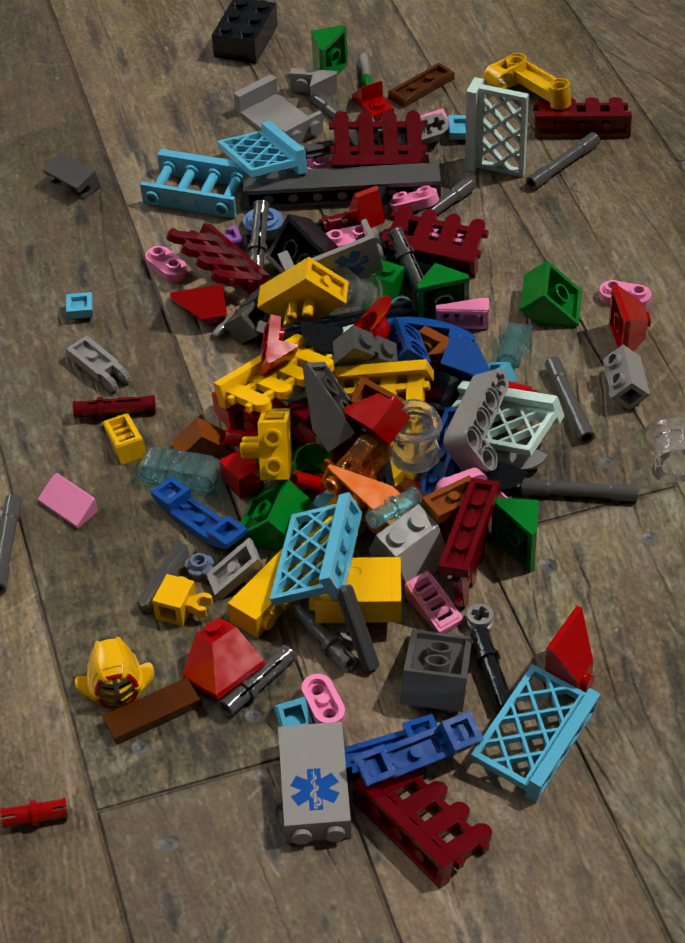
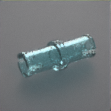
(393, 507)

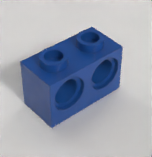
(408, 341)

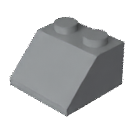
(415, 540)

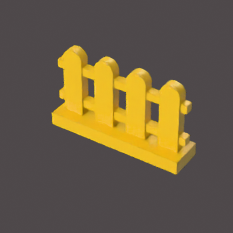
(395, 377)
(242, 383)

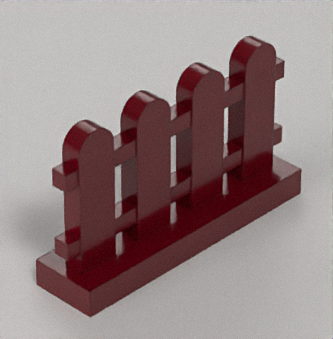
(579, 124)
(366, 140)
(443, 250)
(220, 256)
(467, 537)
(420, 838)

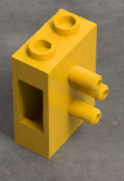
(303, 293)
(271, 445)
(376, 588)

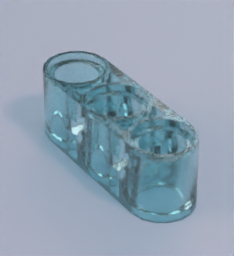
(193, 470)

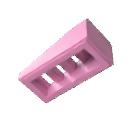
(477, 309)
(423, 587)

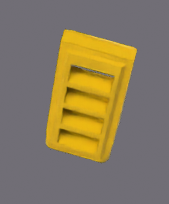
(126, 440)

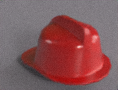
(374, 318)

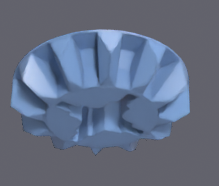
(274, 220)

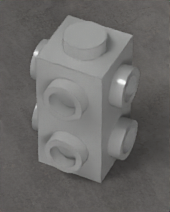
(625, 377)

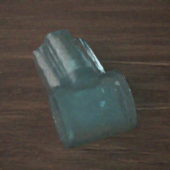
(515, 340)

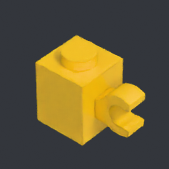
(178, 599)

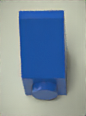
(463, 358)

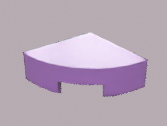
(234, 236)

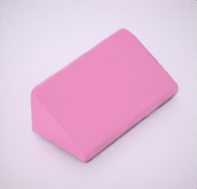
(68, 501)

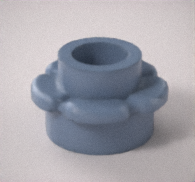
(199, 565)

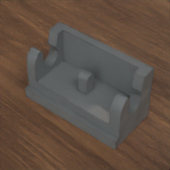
(73, 174)

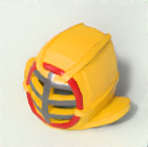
(112, 666)

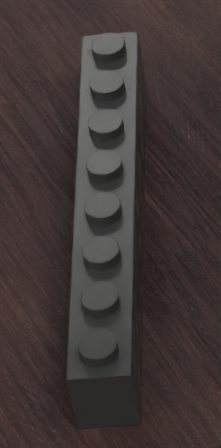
(336, 185)

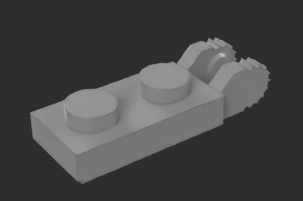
(98, 363)

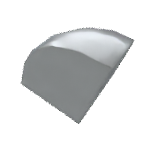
(522, 461)

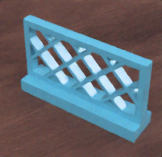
(265, 151)
(336, 550)
(562, 737)

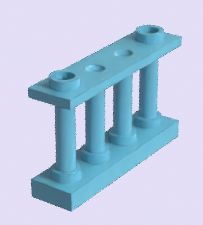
(197, 167)

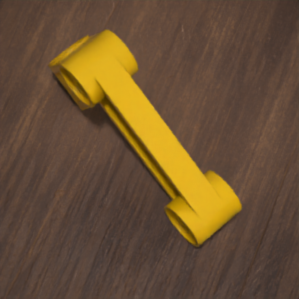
(517, 70)

